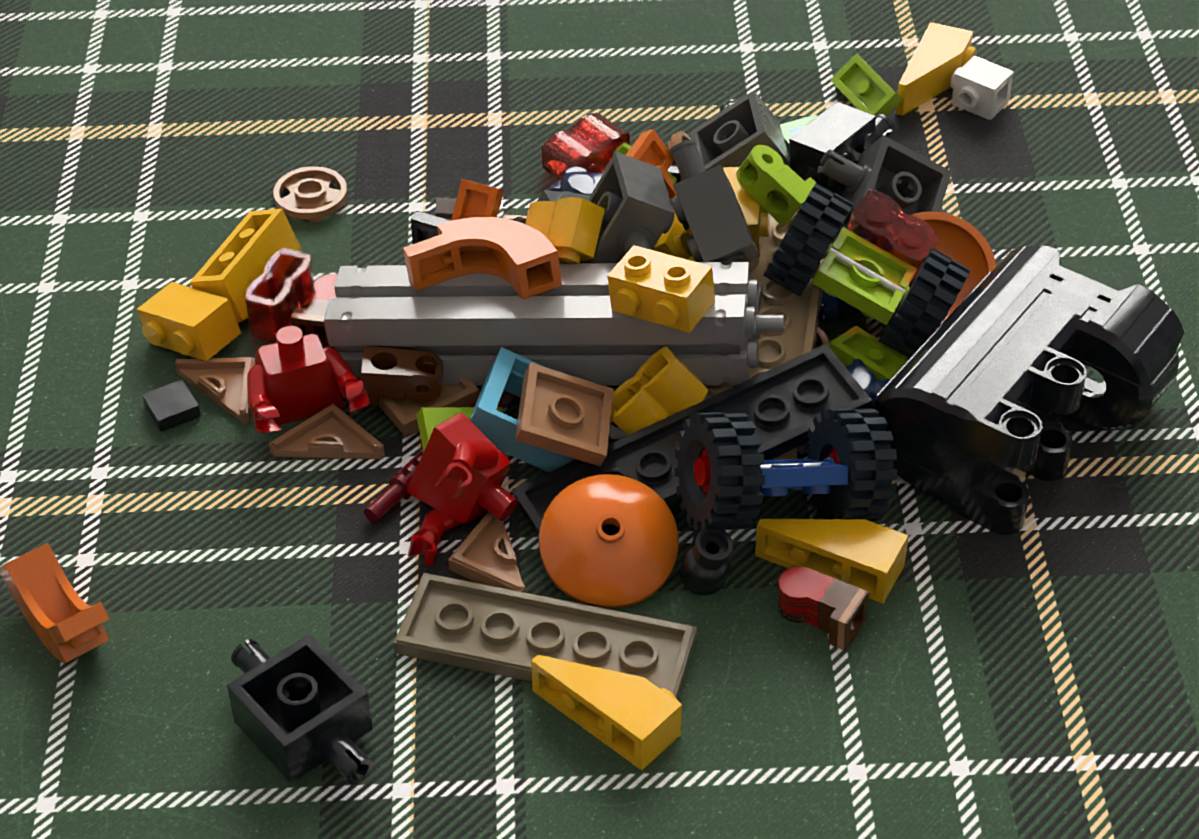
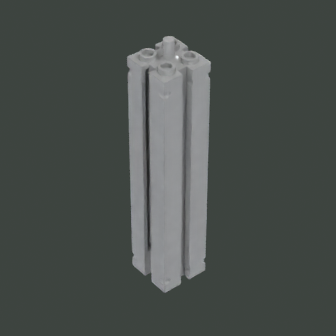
(561, 328)

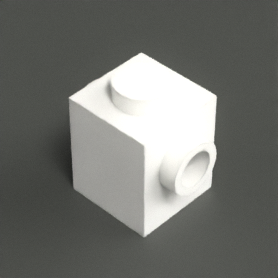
(981, 87)

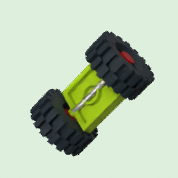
(865, 273)

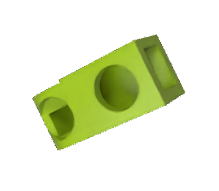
(773, 184)

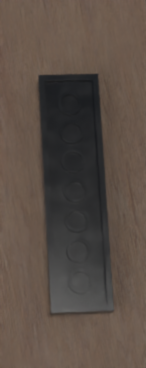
(777, 402)

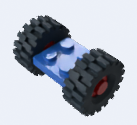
(727, 477)

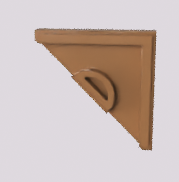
(221, 381)
(328, 436)
(488, 556)

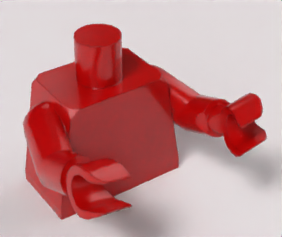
(299, 380)
(460, 479)

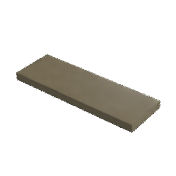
(506, 629)

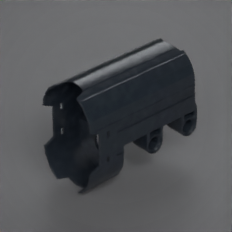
(1006, 367)

